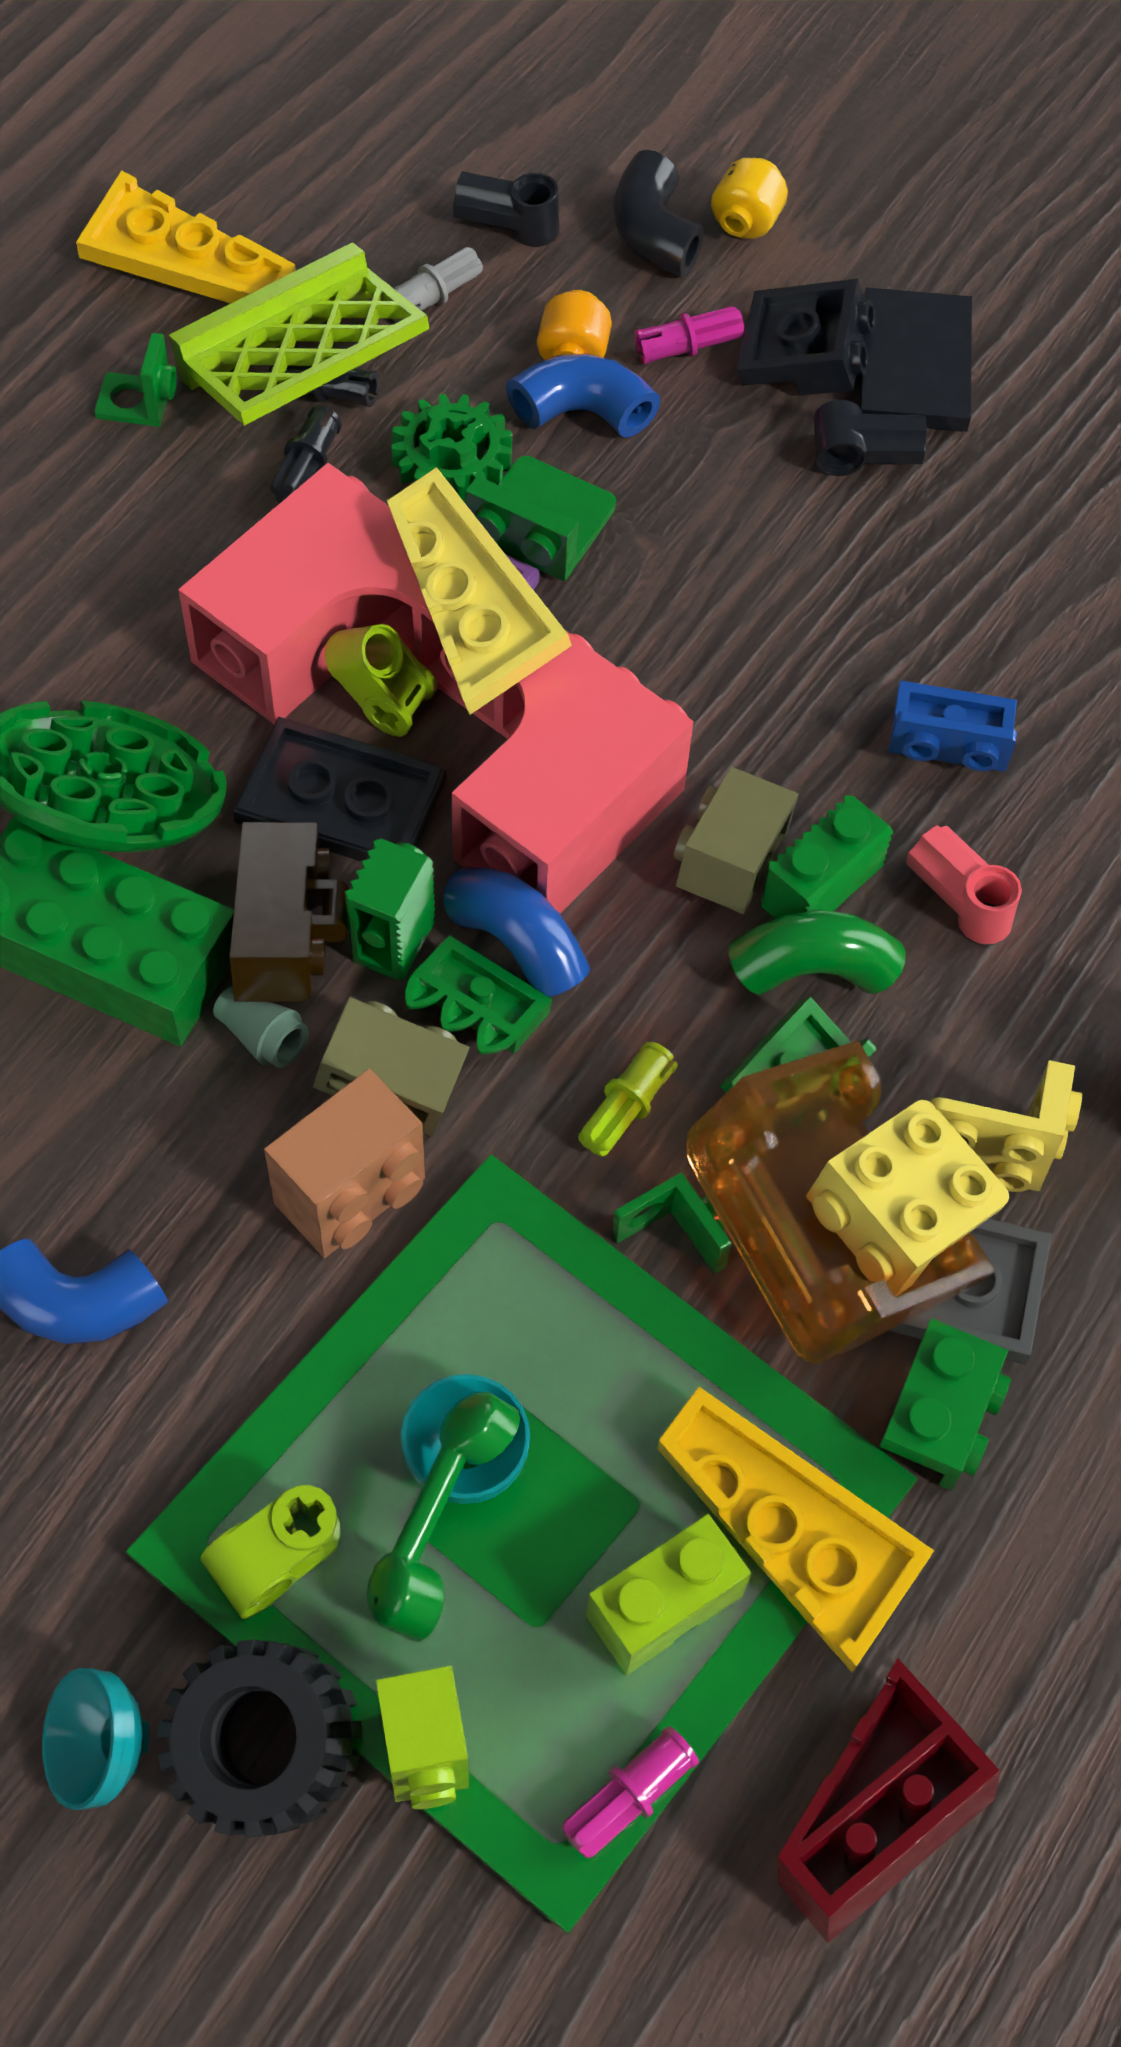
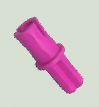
(688, 334)
(629, 1793)

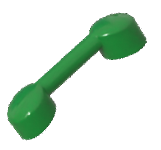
(400, 1589)

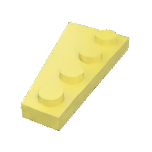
(478, 600)

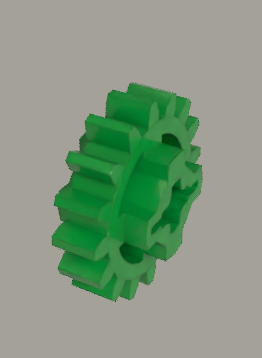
(453, 441)

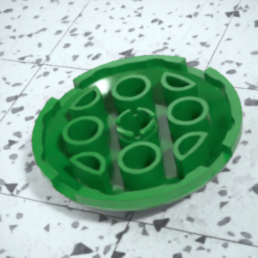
(106, 777)

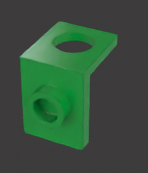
(155, 383)
(692, 1212)

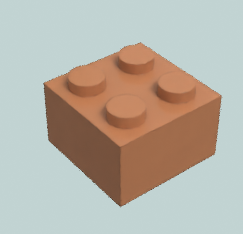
(347, 1164)

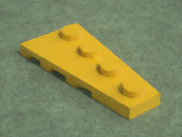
(164, 244)
(807, 1532)

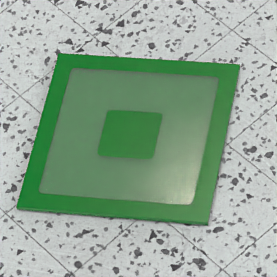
(602, 1370)

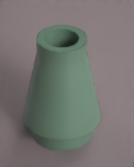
(264, 1028)

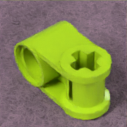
(380, 675)
(267, 1554)

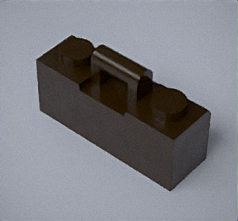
(274, 934)

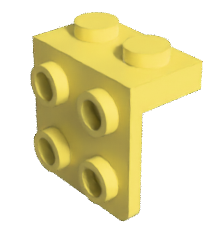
(1017, 1145)
(905, 1195)

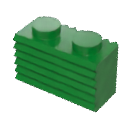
(827, 861)
(390, 908)

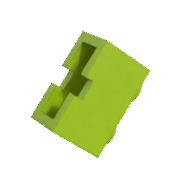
(667, 1594)
(424, 1737)

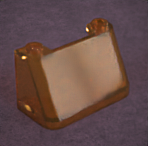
(757, 1163)

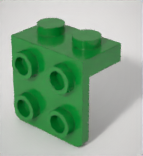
(541, 514)

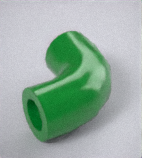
(817, 944)

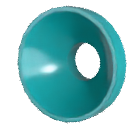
(422, 1443)
(92, 1738)

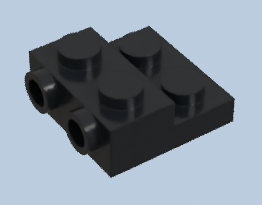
(808, 336)

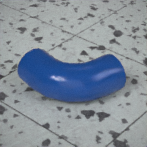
(587, 385)
(521, 922)
(77, 1306)

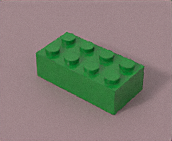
(109, 933)

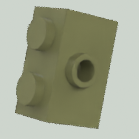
(735, 839)
(410, 1059)

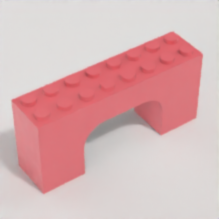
(585, 742)

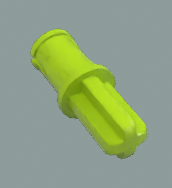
(628, 1098)

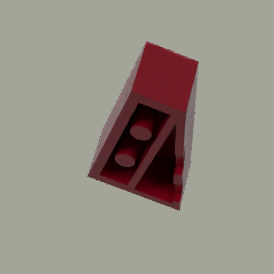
(885, 1805)

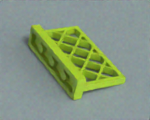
(288, 313)

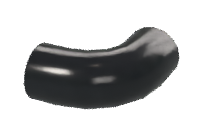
(645, 221)

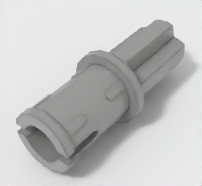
(435, 282)

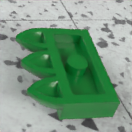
(477, 996)

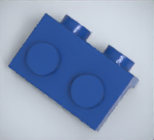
(953, 726)

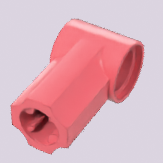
(966, 884)

